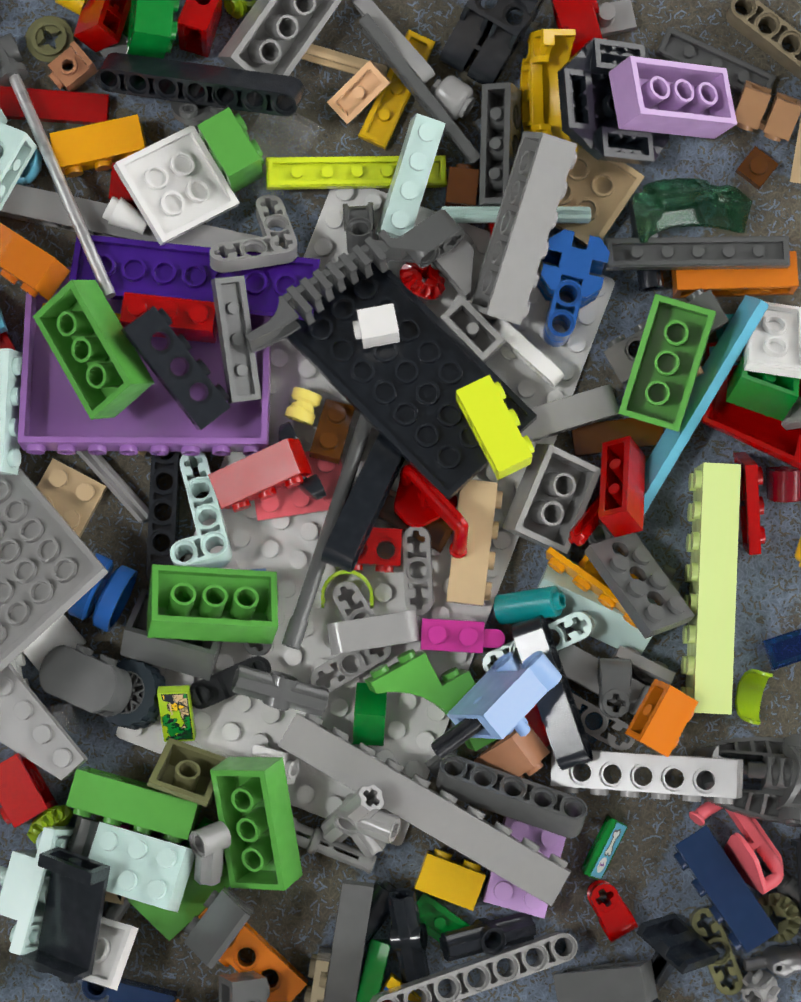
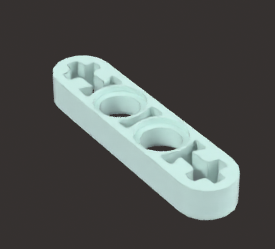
(568, 620)

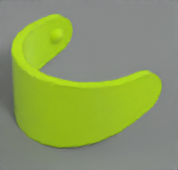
(343, 572)
(749, 695)

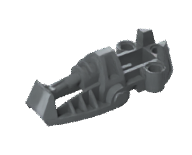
(780, 775)

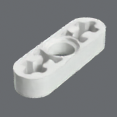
(529, 353)

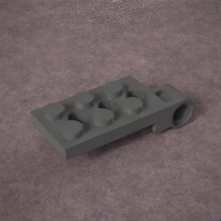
(632, 593)

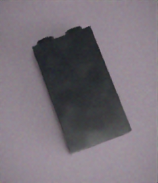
(70, 915)

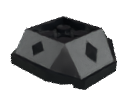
(589, 107)

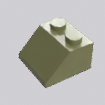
(185, 772)

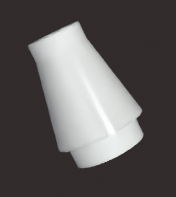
(124, 215)

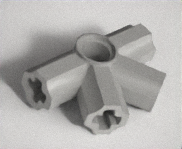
(362, 821)

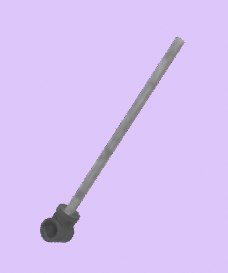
(13, 74)

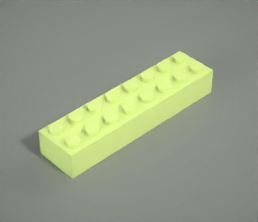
(712, 586)

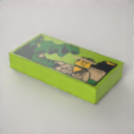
(176, 713)

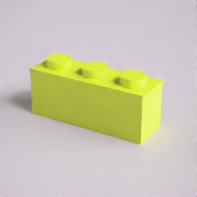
(495, 426)

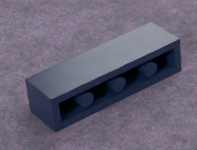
(725, 889)

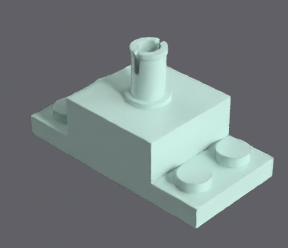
(26, 889)

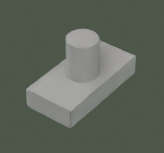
(616, 17)

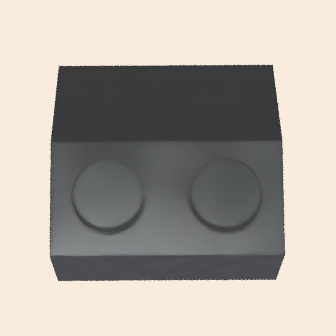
(218, 926)

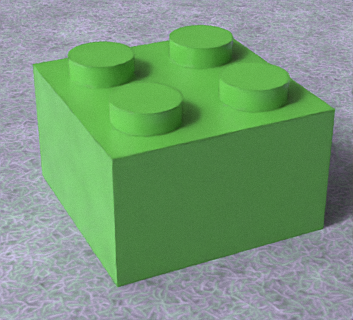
(231, 149)

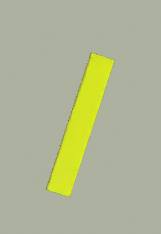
(341, 172)

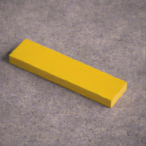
(392, 100)

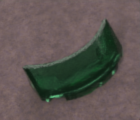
(689, 203)

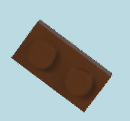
(332, 431)

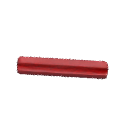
(586, 524)

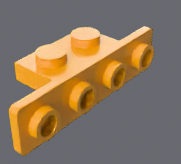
(587, 578)

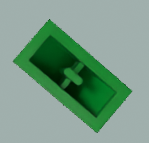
(369, 716)

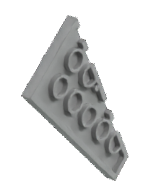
(33, 730)

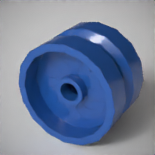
(107, 597)

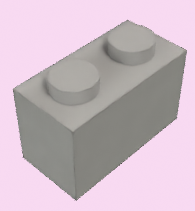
(473, 329)

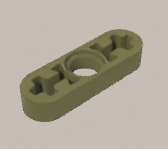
(733, 969)

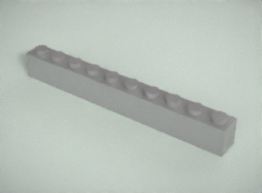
(426, 809)

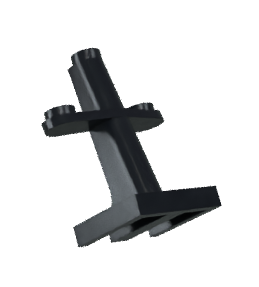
(675, 947)

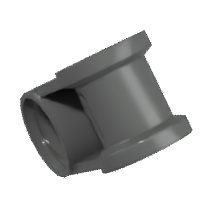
(358, 224)
(614, 679)

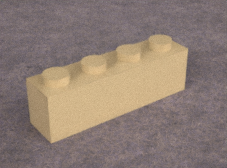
(469, 574)

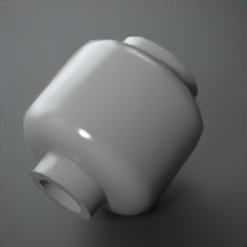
(454, 96)

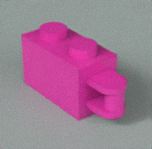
(458, 636)

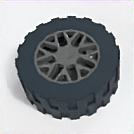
(143, 703)

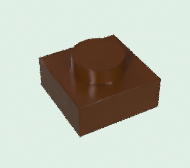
(757, 167)

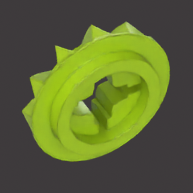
(54, 816)

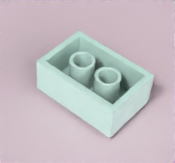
(143, 866)

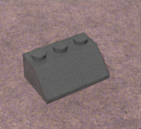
(184, 656)

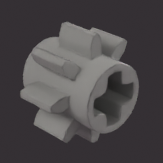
(760, 987)

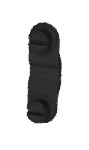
(207, 693)

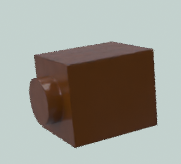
(462, 185)

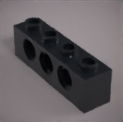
(215, 398)

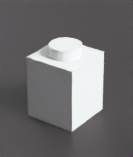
(376, 326)

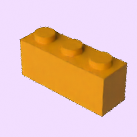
(97, 145)

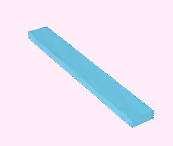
(703, 392)

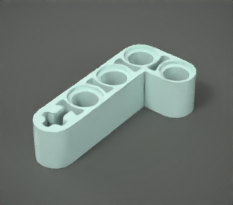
(202, 510)

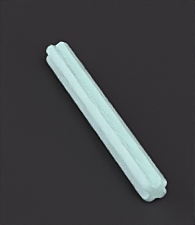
(488, 214)

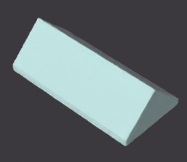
(609, 624)

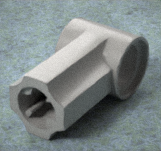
(209, 846)

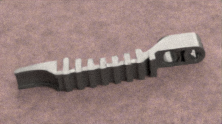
(419, 245)

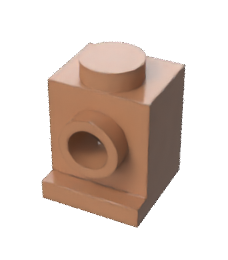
(79, 74)

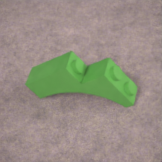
(416, 676)

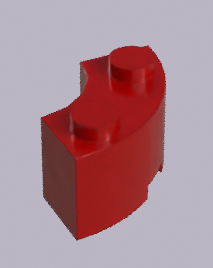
(578, 16)

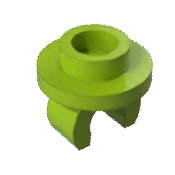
(238, 8)

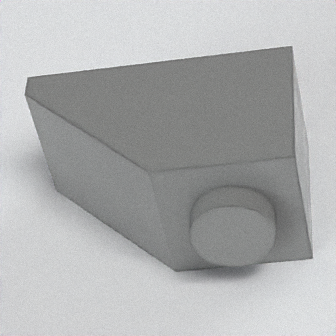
(458, 266)

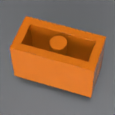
(661, 717)

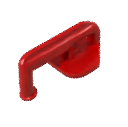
(422, 503)

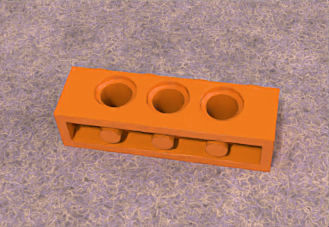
(267, 957)

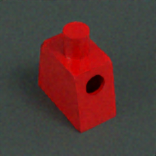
(199, 25)

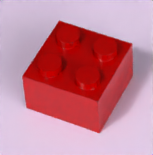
(22, 791)

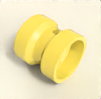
(302, 408)

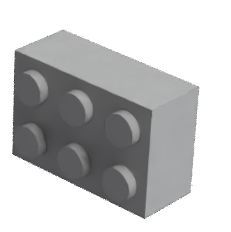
(551, 497)

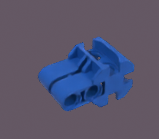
(569, 279)

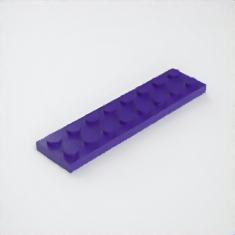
(185, 272)

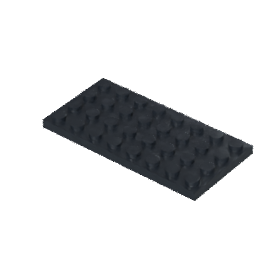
(404, 385)

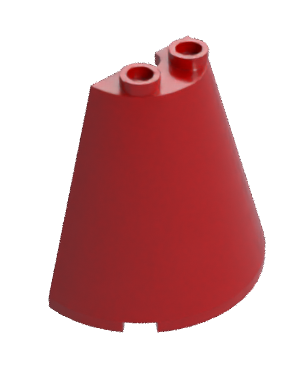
(754, 428)

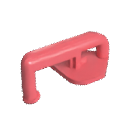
(742, 853)

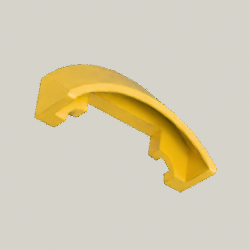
(539, 80)

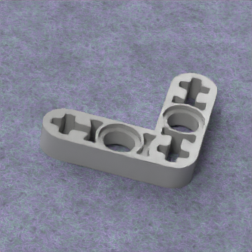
(268, 245)
(367, 660)

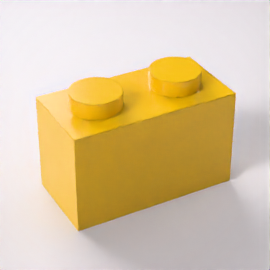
(450, 879)

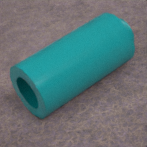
(527, 604)

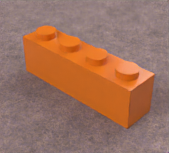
(30, 265)
(737, 281)

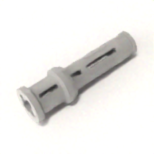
(312, 845)

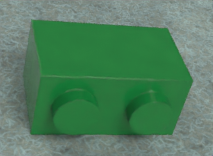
(762, 392)

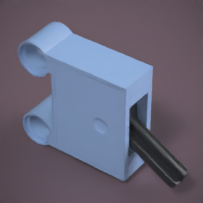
(499, 701)

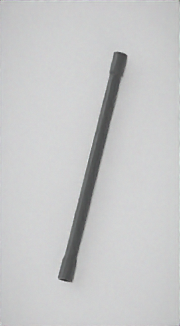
(299, 621)

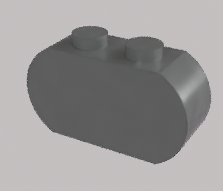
(86, 680)

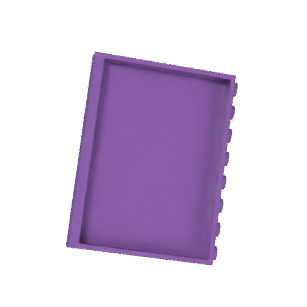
(57, 421)

